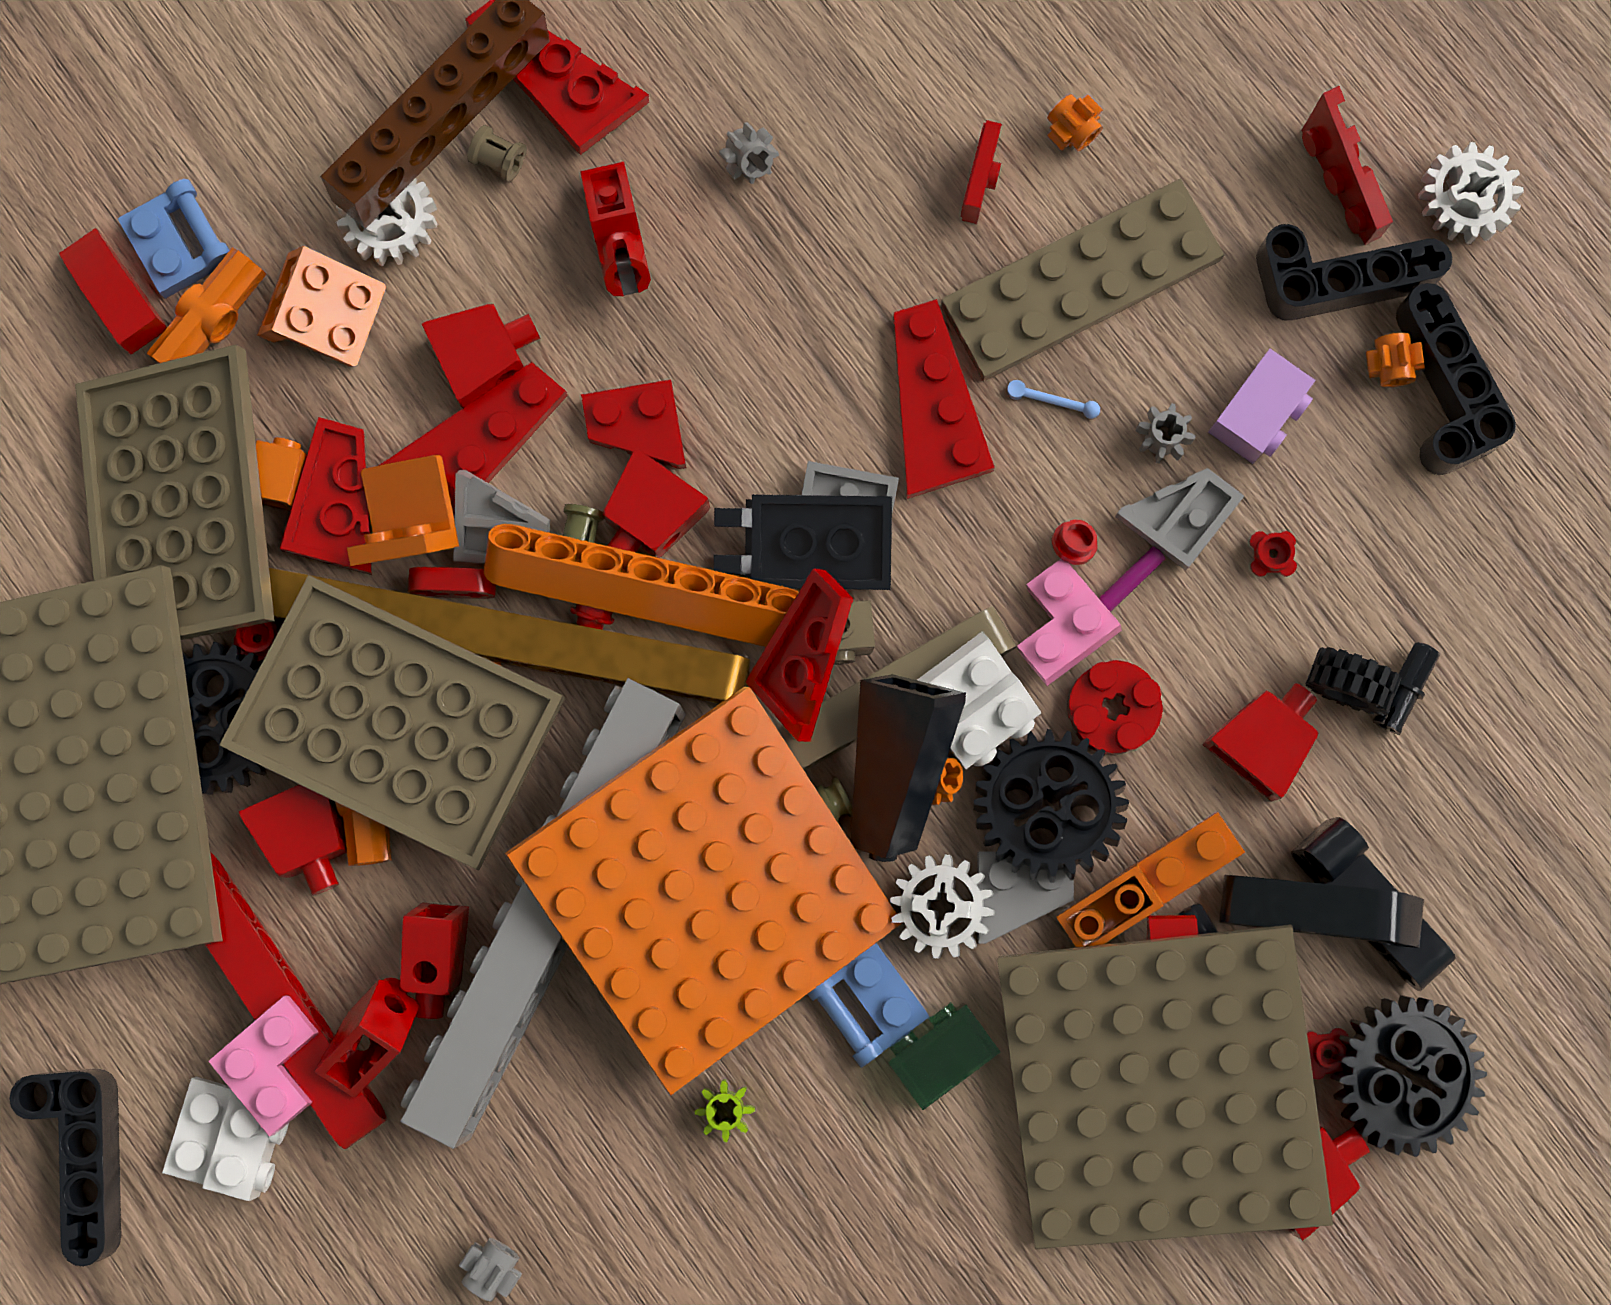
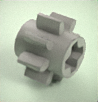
(749, 153)
(1177, 430)
(490, 1269)

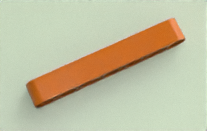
(635, 584)

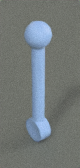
(1017, 390)

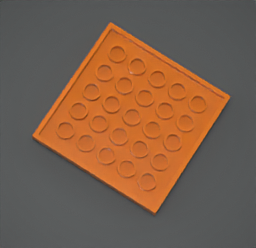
(705, 889)

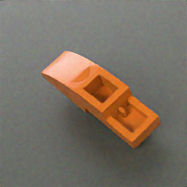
(1151, 883)

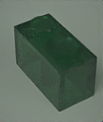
(941, 1054)

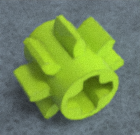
(711, 1109)

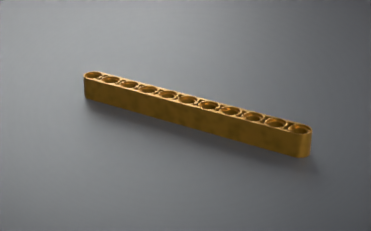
(547, 643)

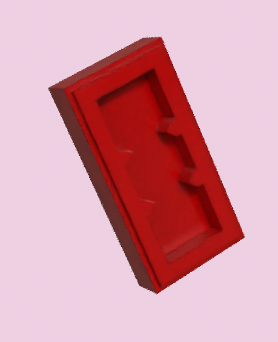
(983, 172)

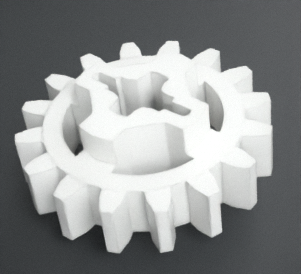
(1472, 174)
(391, 235)
(922, 903)

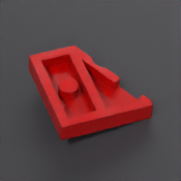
(636, 418)

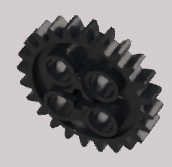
(237, 675)
(1074, 839)
(1427, 1036)

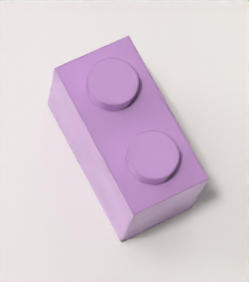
(1262, 406)

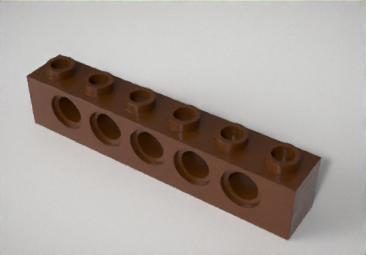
(435, 108)

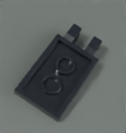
(808, 532)

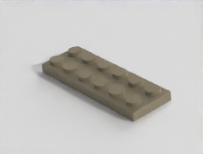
(1082, 279)

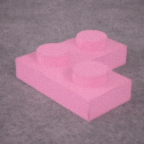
(1077, 624)
(254, 1065)

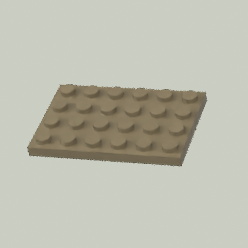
(179, 485)
(393, 722)

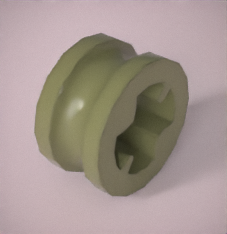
(835, 799)

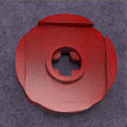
(1139, 695)

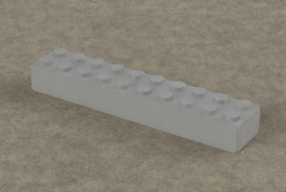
(527, 947)

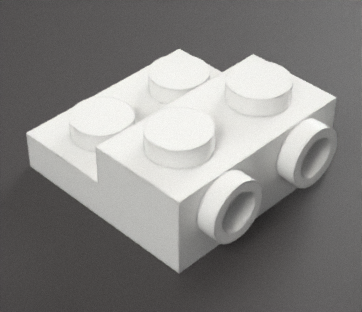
(994, 702)
(221, 1143)

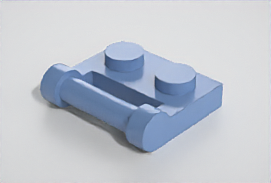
(162, 245)
(883, 997)

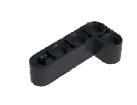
(1352, 270)
(1443, 376)
(1337, 857)
(1323, 909)
(76, 1163)

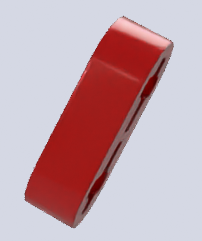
(450, 583)

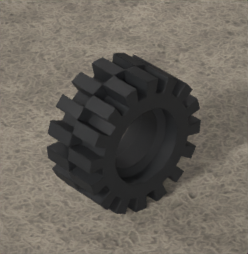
(1353, 681)

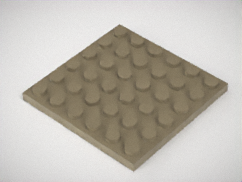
(1165, 1088)

